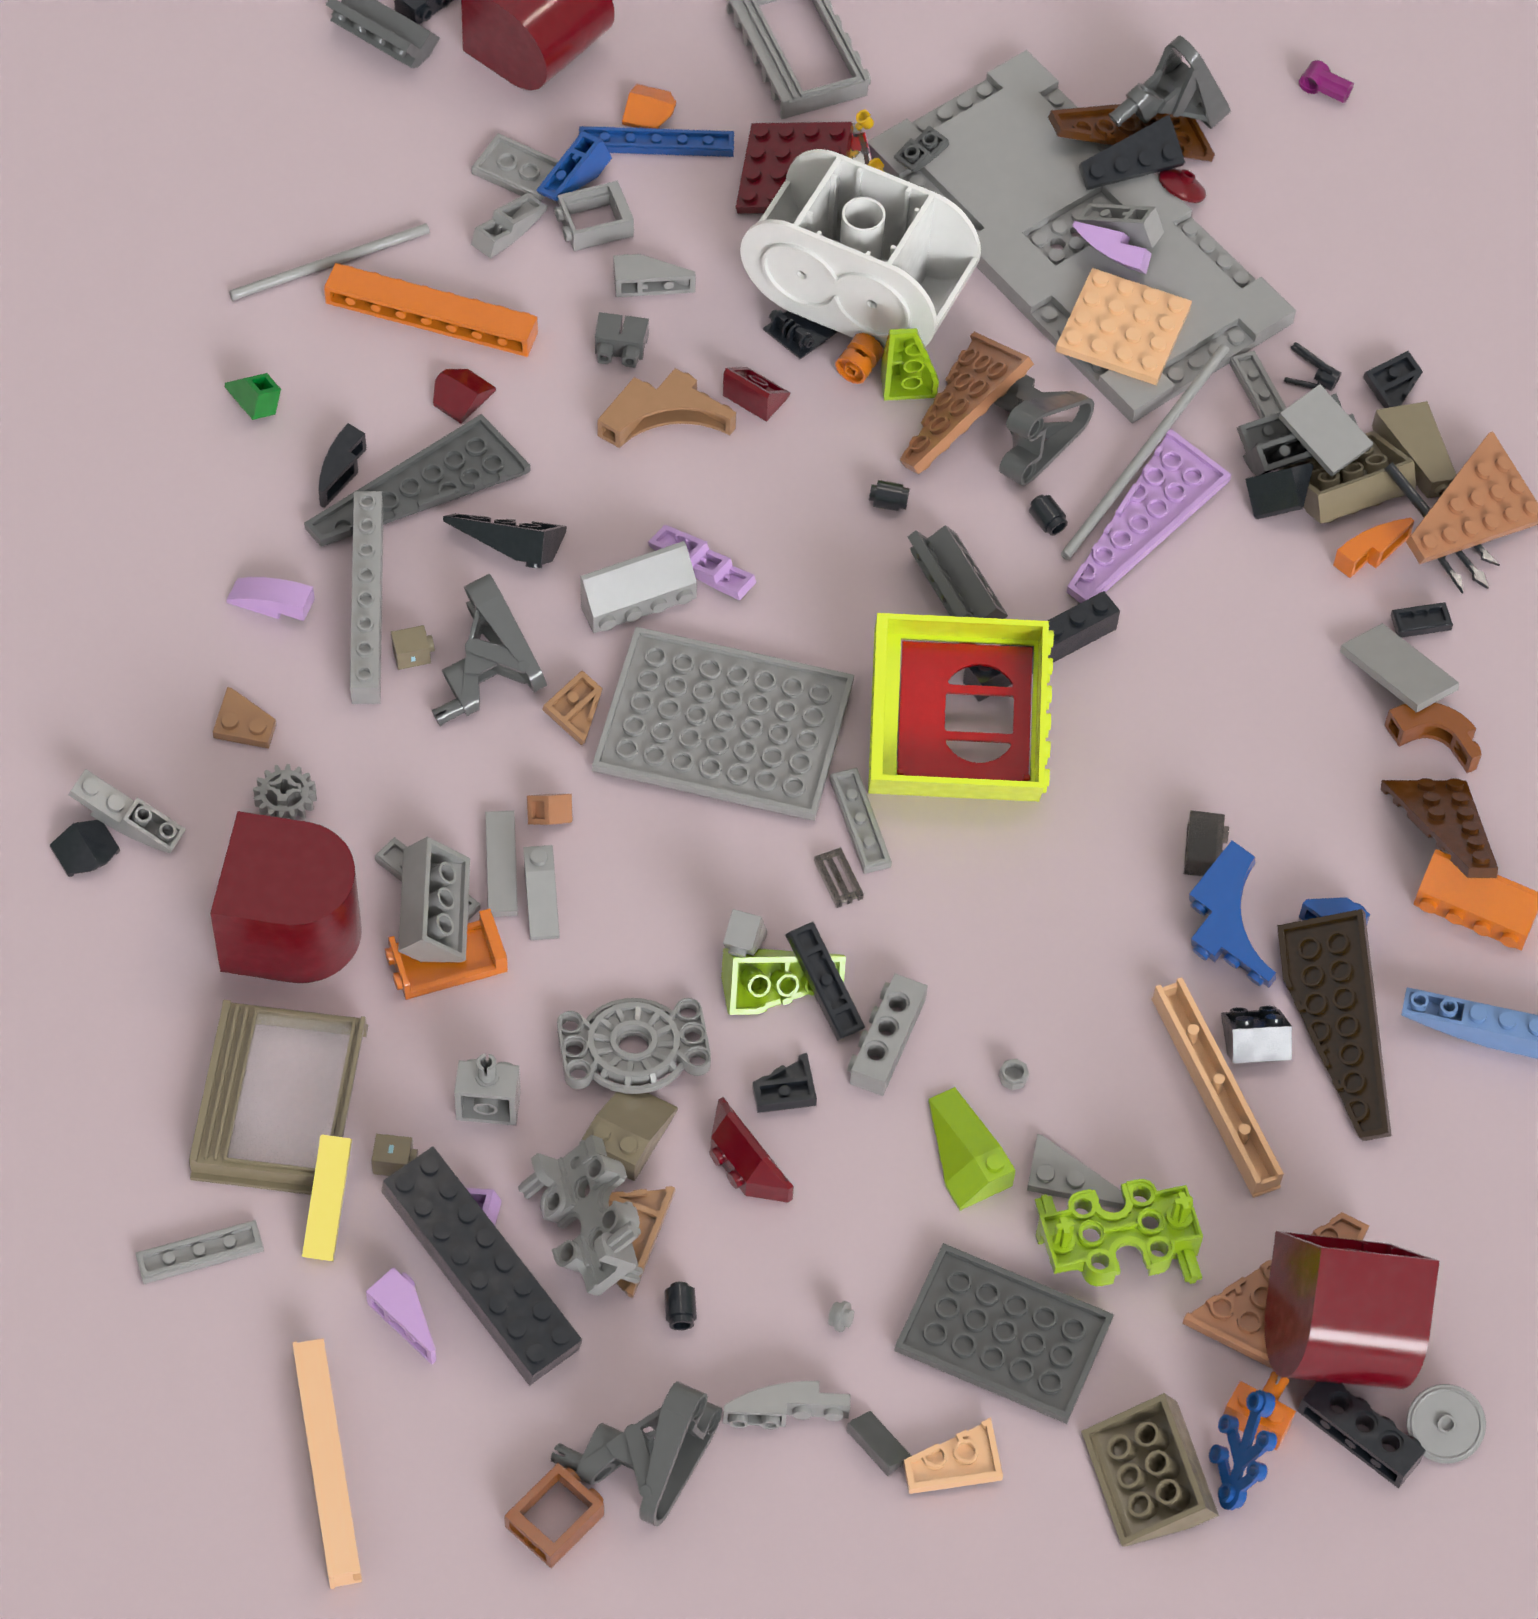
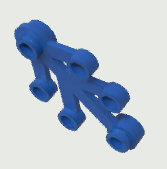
(1234, 1487)

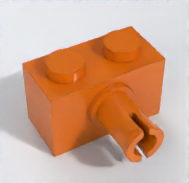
(1277, 1422)

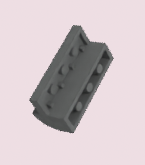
(385, 29)
(1272, 445)
(955, 575)

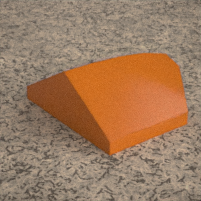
(648, 107)

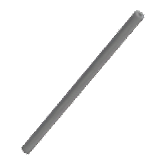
(329, 262)

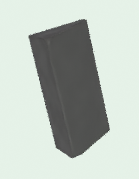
(878, 1442)

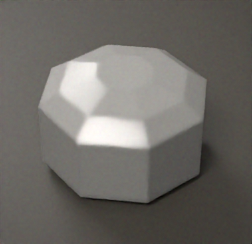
(1014, 1074)

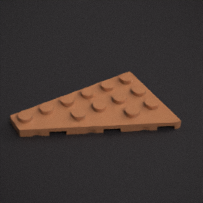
(973, 385)

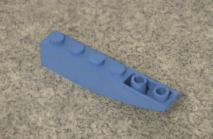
(1474, 1021)

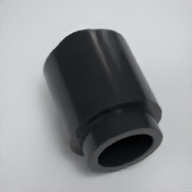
(889, 495)
(1048, 514)
(680, 1306)

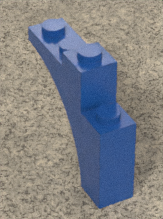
(1223, 931)

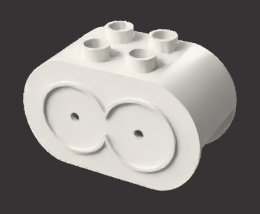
(860, 249)

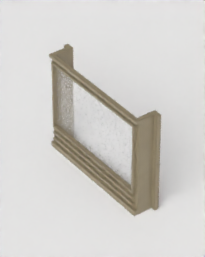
(271, 1094)

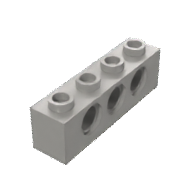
(876, 1074)

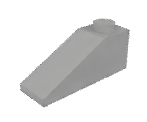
(1137, 222)
(648, 276)
(541, 892)
(744, 933)

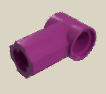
(1319, 78)

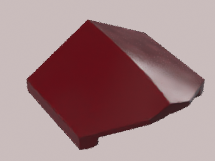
(460, 393)

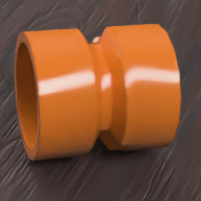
(859, 358)

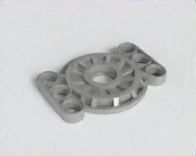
(655, 1023)

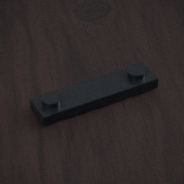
(825, 981)

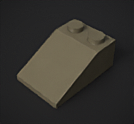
(631, 1128)

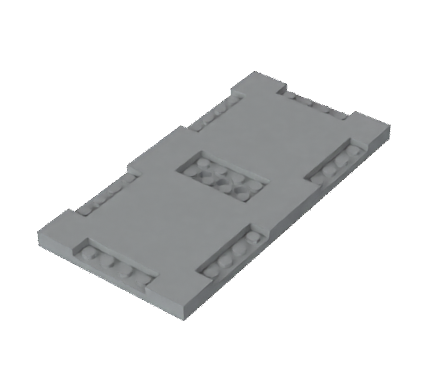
(1028, 190)

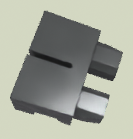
(619, 342)

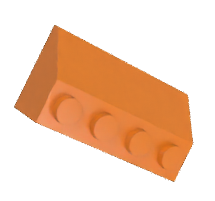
(1485, 905)

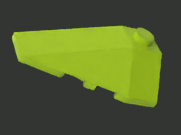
(907, 367)
(765, 980)
(969, 1153)

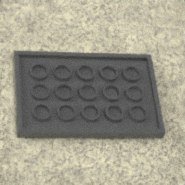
(1004, 1333)

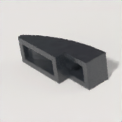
(341, 463)

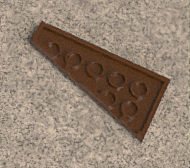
(1096, 126)
(1450, 816)

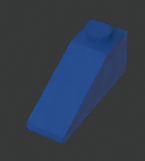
(577, 167)

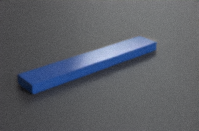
(664, 141)

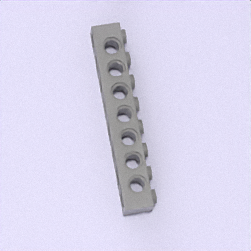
(366, 598)

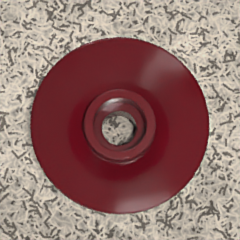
(1182, 185)

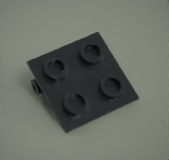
(796, 332)

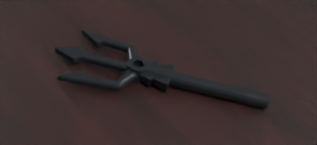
(1477, 575)

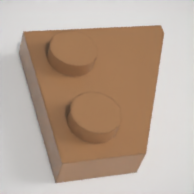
(575, 706)
(243, 721)

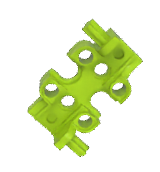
(1176, 1236)

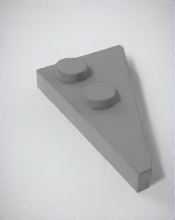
(1062, 1175)

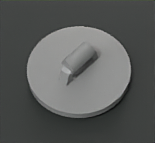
(1446, 1423)

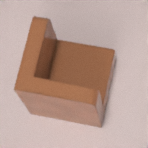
(549, 809)

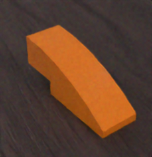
(1372, 546)

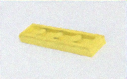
(327, 1197)

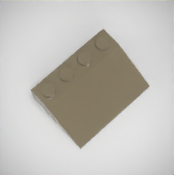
(1358, 484)
(1149, 1471)

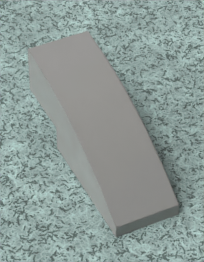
(507, 224)

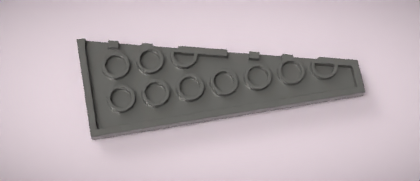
(444, 471)

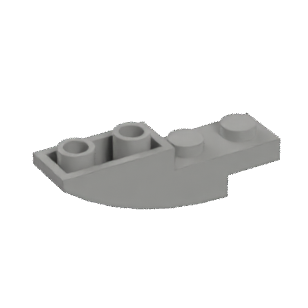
(125, 815)
(773, 1403)

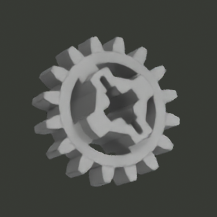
(285, 793)

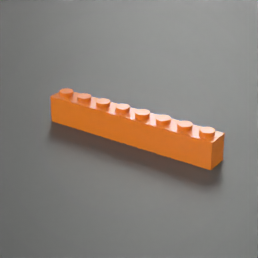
(431, 309)

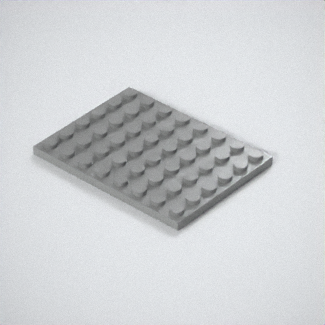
(724, 723)

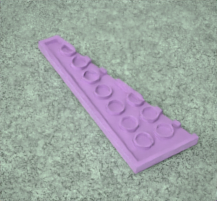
(1163, 498)

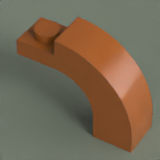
(1436, 723)

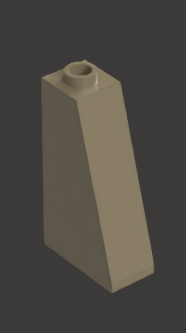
(1416, 434)

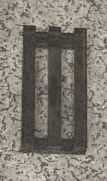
(846, 896)

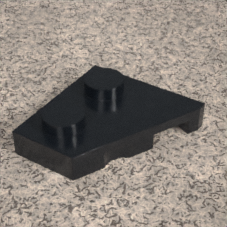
(1393, 379)
(786, 1088)

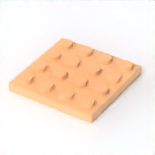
(1124, 326)

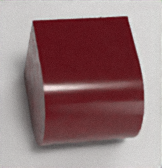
(532, 38)
(285, 901)
(1348, 1310)

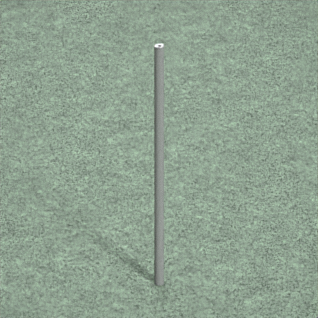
(1144, 452)

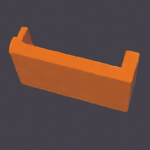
(483, 959)

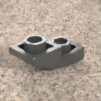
(923, 150)

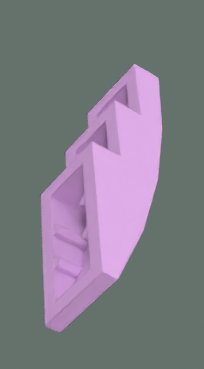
(708, 565)

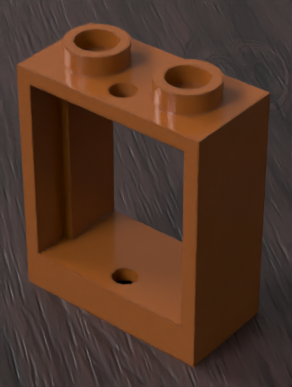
(532, 1537)

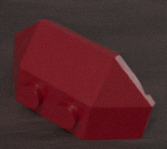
(745, 1159)

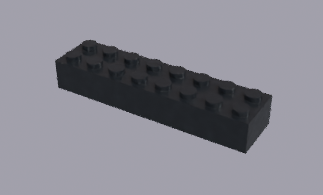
(481, 1265)

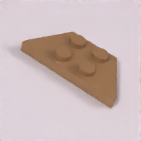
(652, 1210)

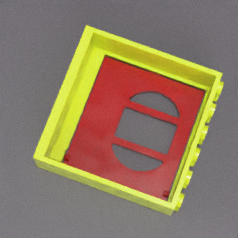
(924, 757)

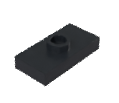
(1421, 619)

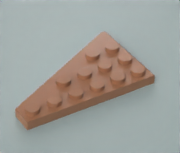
(1477, 506)
(1239, 1311)

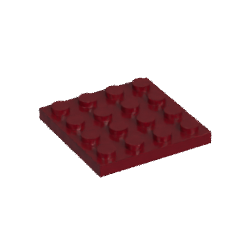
(772, 151)

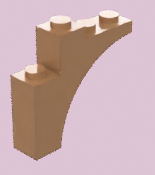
(673, 402)

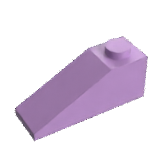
(399, 1305)

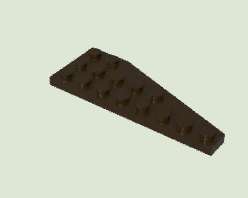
(1333, 990)

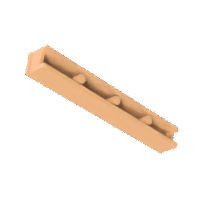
(1218, 1088)
(327, 1463)

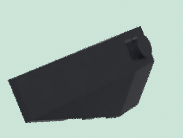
(527, 542)

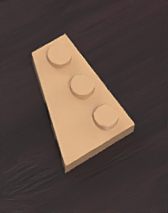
(959, 1462)

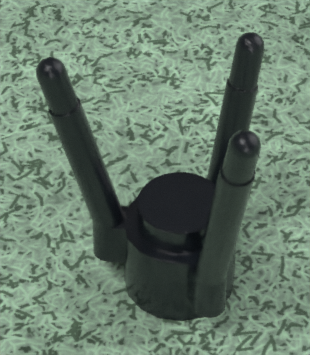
(1326, 375)

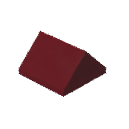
(753, 391)

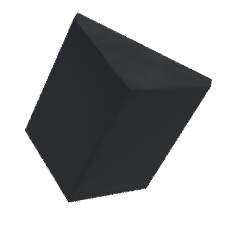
(1279, 491)

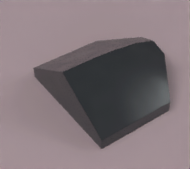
(84, 847)

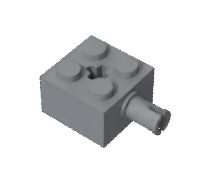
(487, 1091)

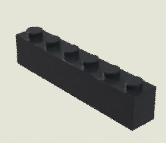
(1071, 632)

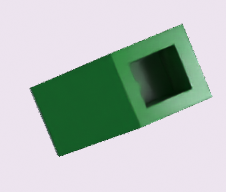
(256, 395)

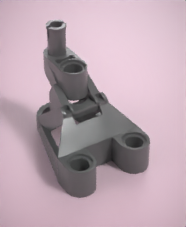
(1176, 90)
(1027, 408)
(503, 654)
(661, 1464)

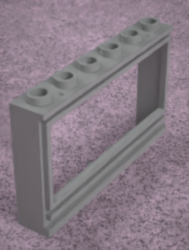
(777, 69)

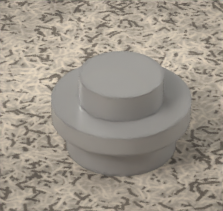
(841, 1316)

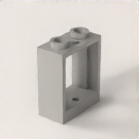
(590, 199)

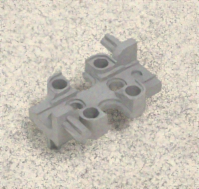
(605, 1245)

